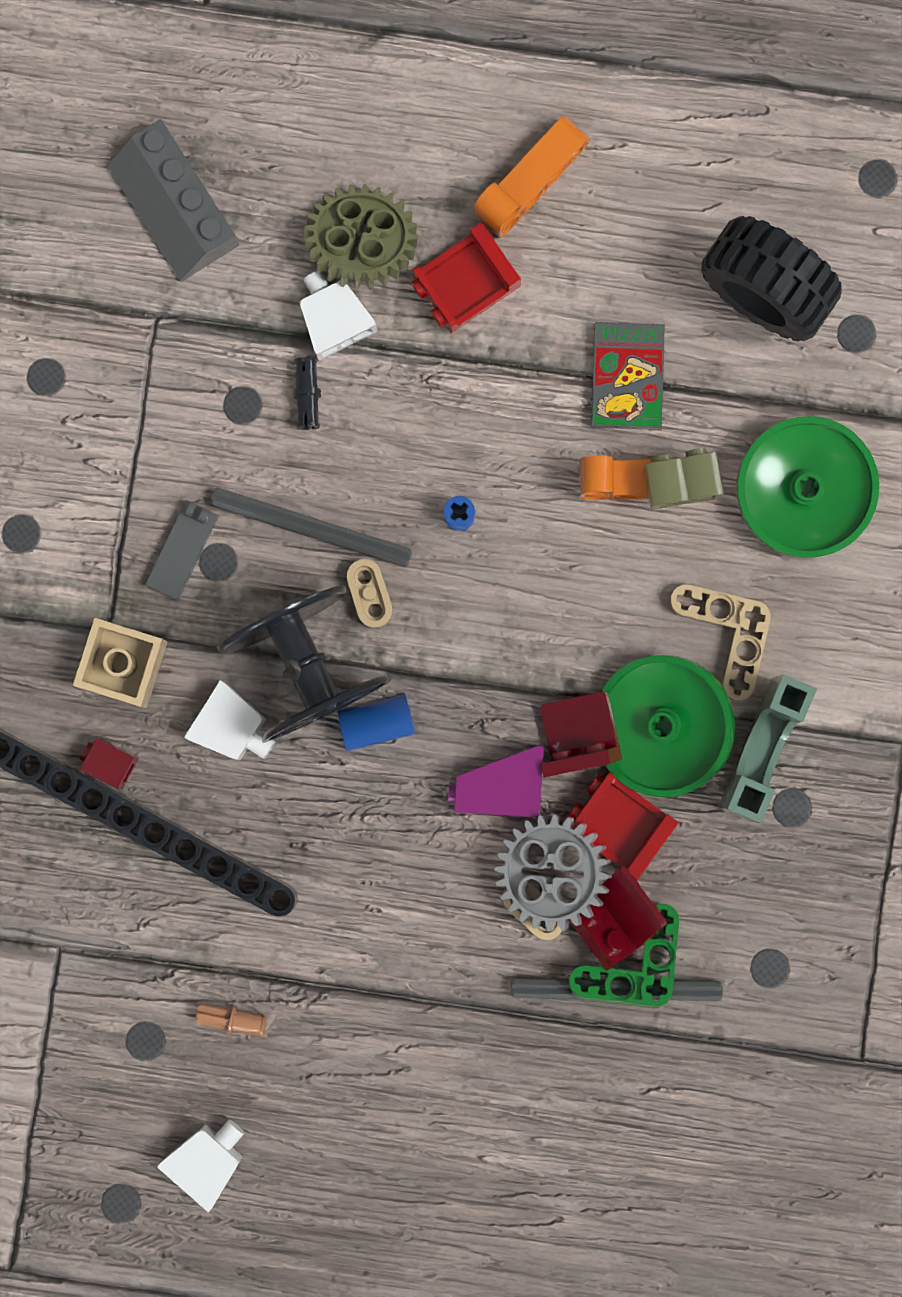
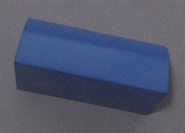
(376, 722)

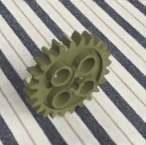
(330, 226)

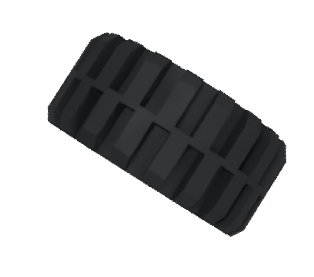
(771, 278)

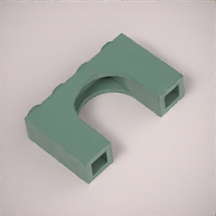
(780, 710)

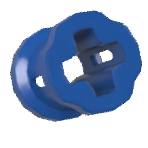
(459, 502)

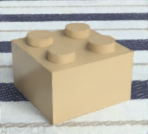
(120, 663)

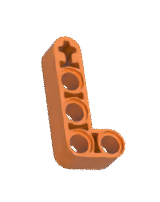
(510, 200)
(612, 479)

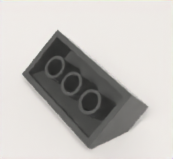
(172, 201)

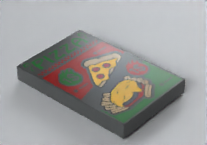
(628, 376)

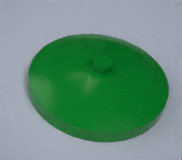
(807, 487)
(669, 725)

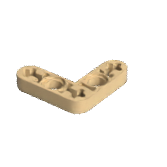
(735, 620)

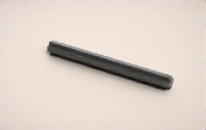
(311, 527)
(560, 989)

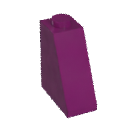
(502, 787)

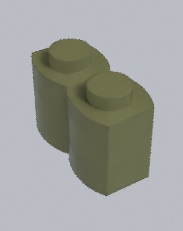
(683, 479)

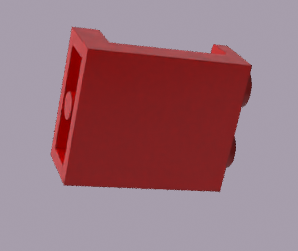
(466, 279)
(624, 823)

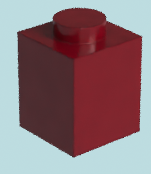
(108, 762)

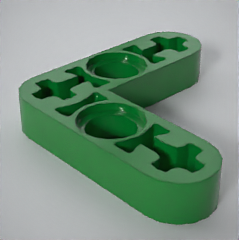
(638, 980)

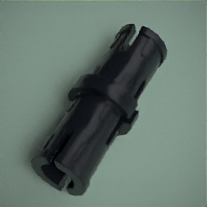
(307, 393)

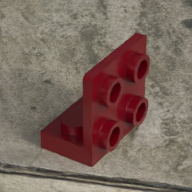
(579, 734)
(622, 921)

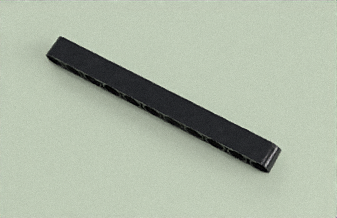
(138, 829)

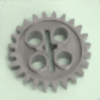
(551, 904)

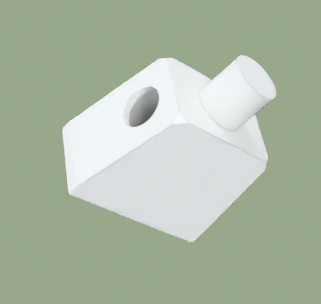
(334, 316)
(229, 725)
(204, 1162)

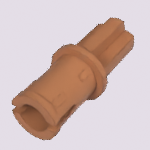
(231, 1020)

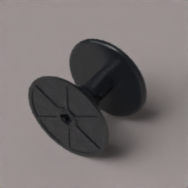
(295, 643)

